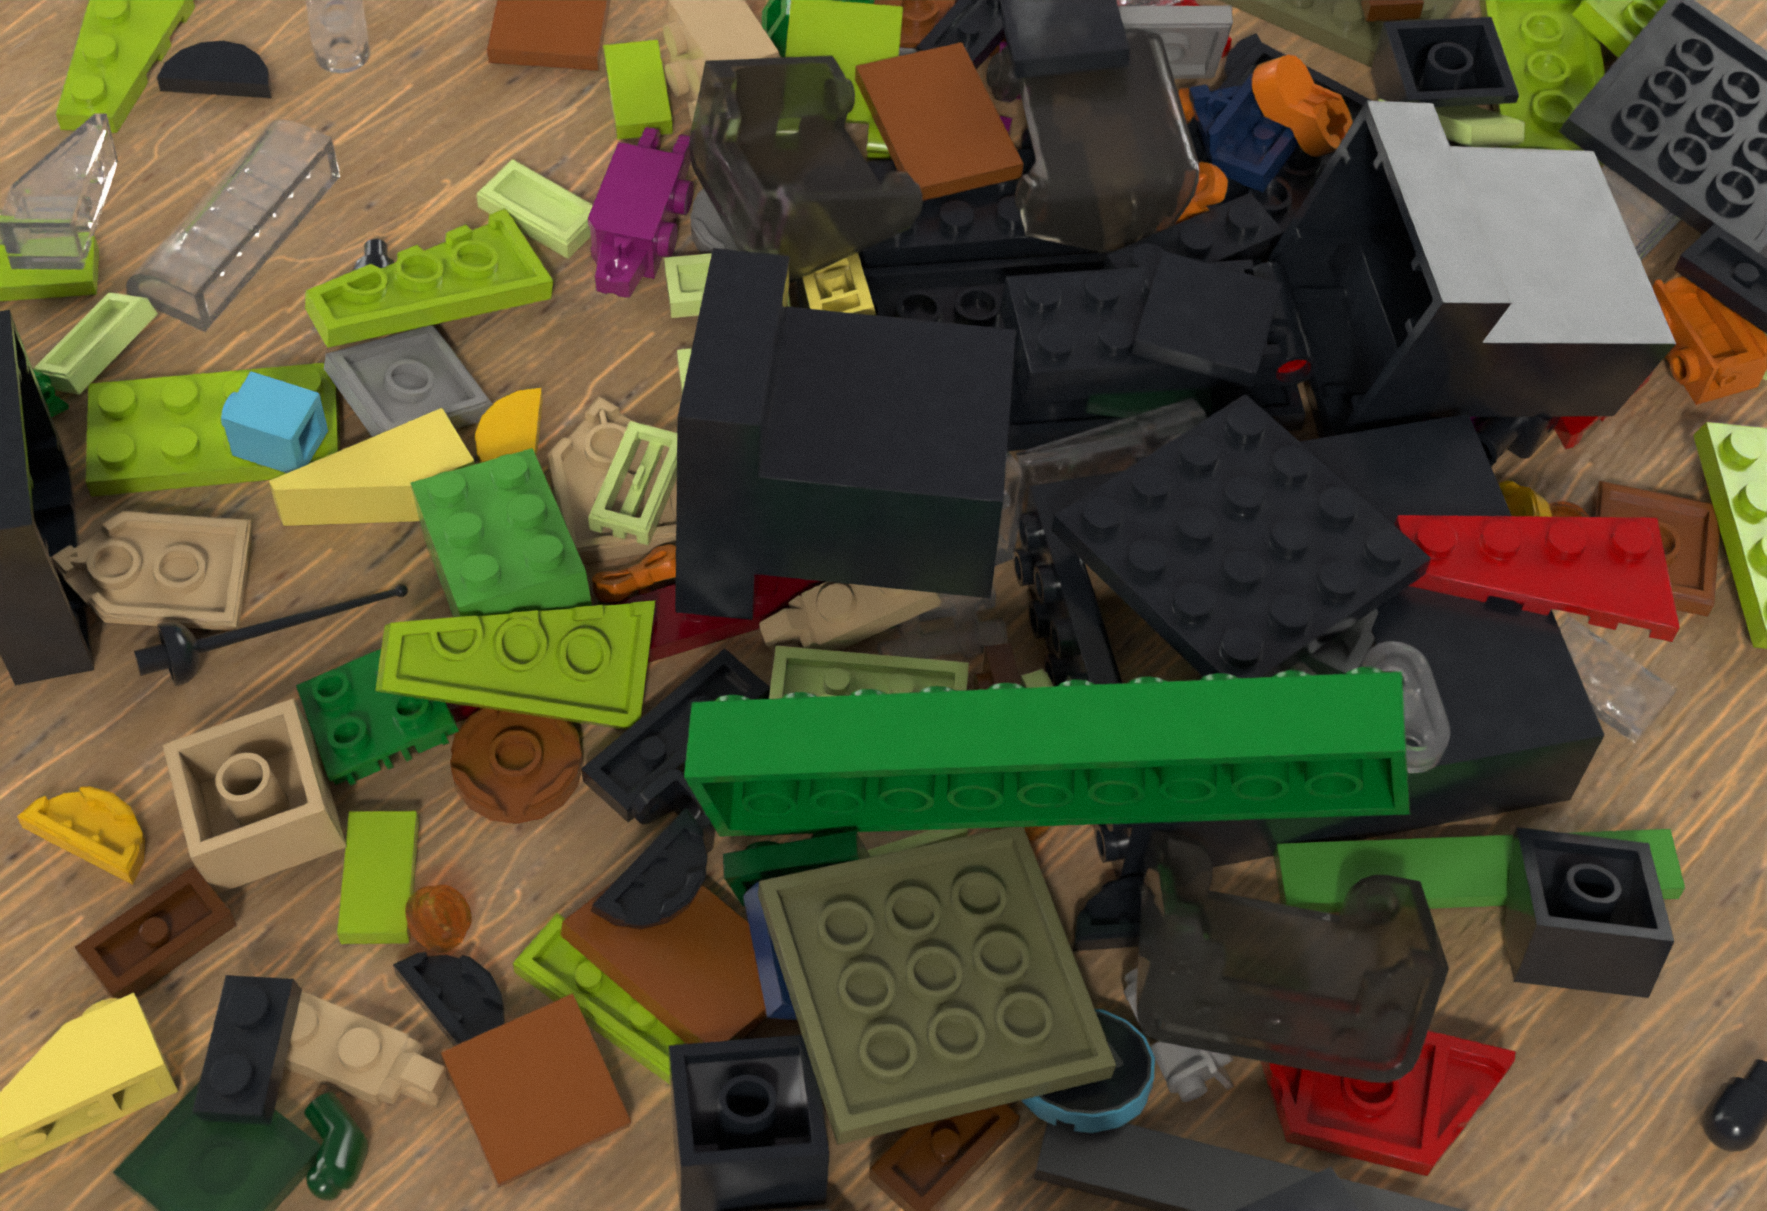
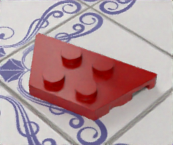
(1395, 1122)

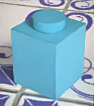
(274, 423)

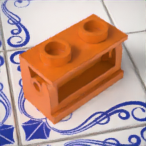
(1714, 346)

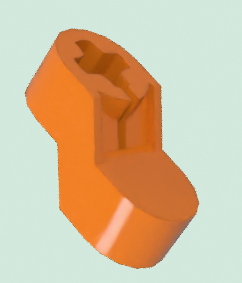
(1294, 100)

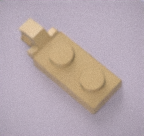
(842, 615)
(361, 1055)

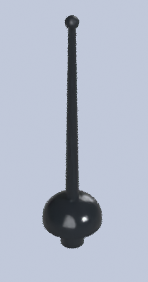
(181, 651)

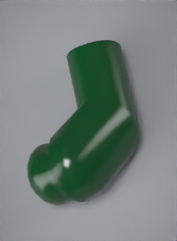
(341, 1151)

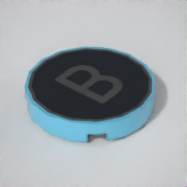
(1109, 1101)

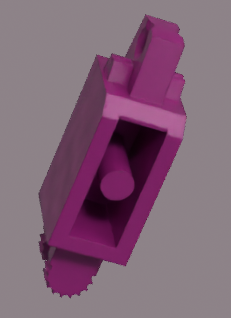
(638, 211)

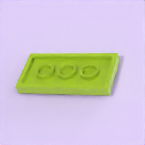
(1550, 63)
(172, 434)

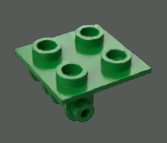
(363, 726)

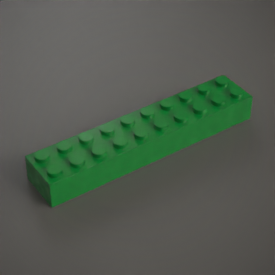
(1053, 754)

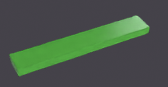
(1451, 869)

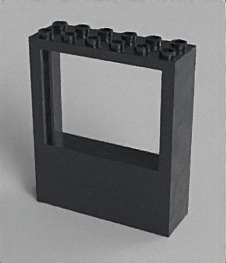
(1501, 672)

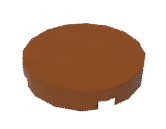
(515, 765)

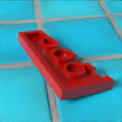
(1568, 564)

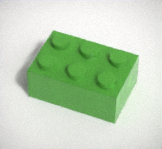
(500, 539)

